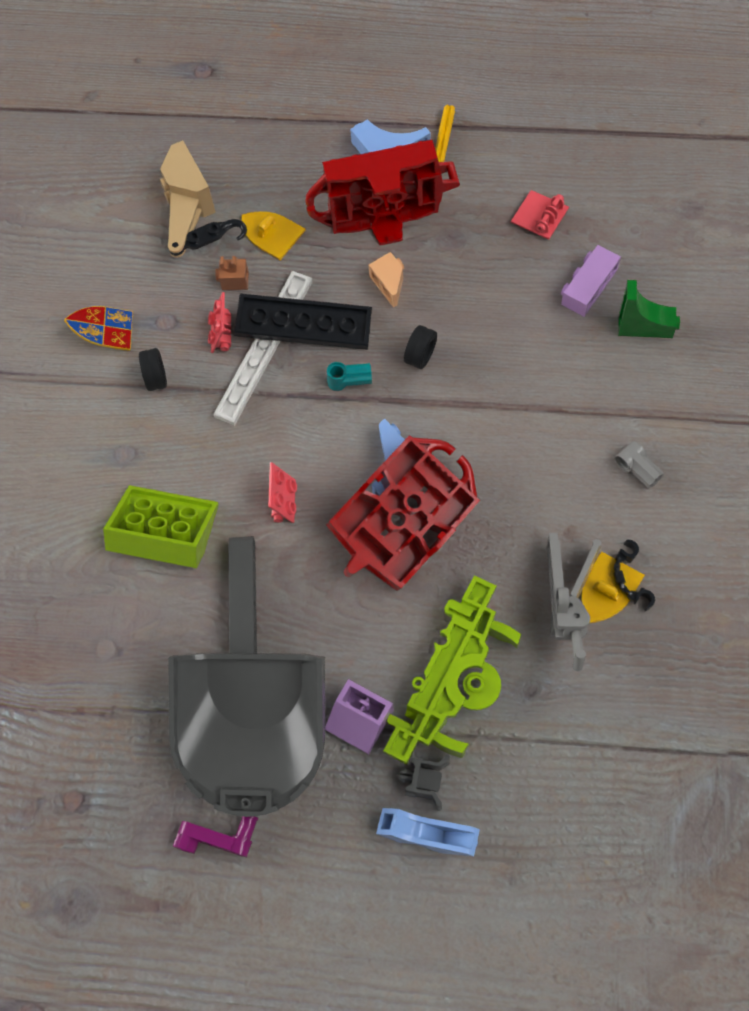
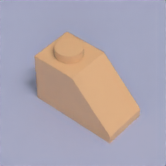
(388, 276)

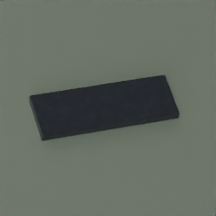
(303, 321)

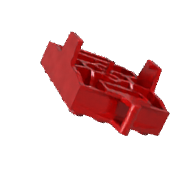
(382, 190)
(438, 509)

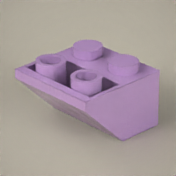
(358, 716)

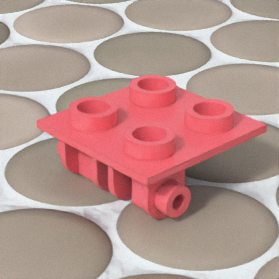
(540, 214)
(220, 323)
(281, 494)

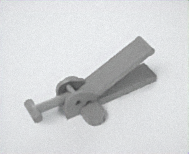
(568, 615)

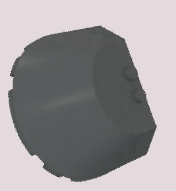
(247, 727)

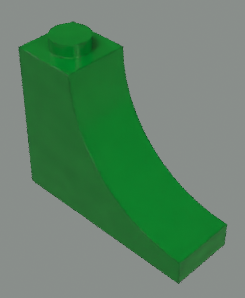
(644, 318)

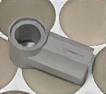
(635, 460)

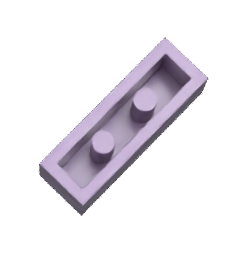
(590, 280)

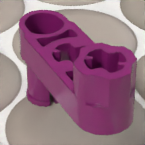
(239, 844)

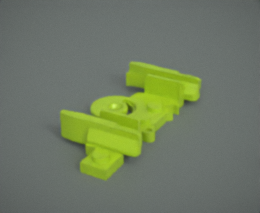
(439, 693)

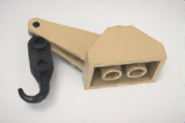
(189, 200)

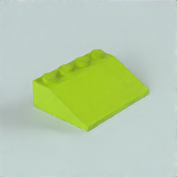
(160, 526)

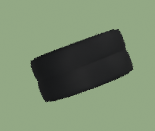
(420, 347)
(152, 369)

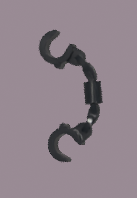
(620, 579)

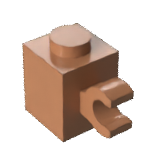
(232, 274)

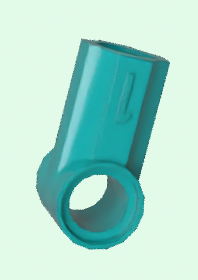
(350, 375)

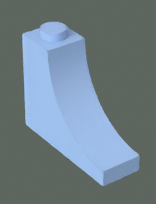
(369, 138)

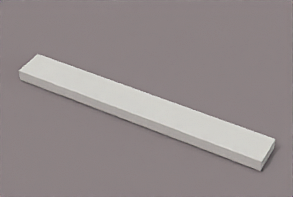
(256, 360)

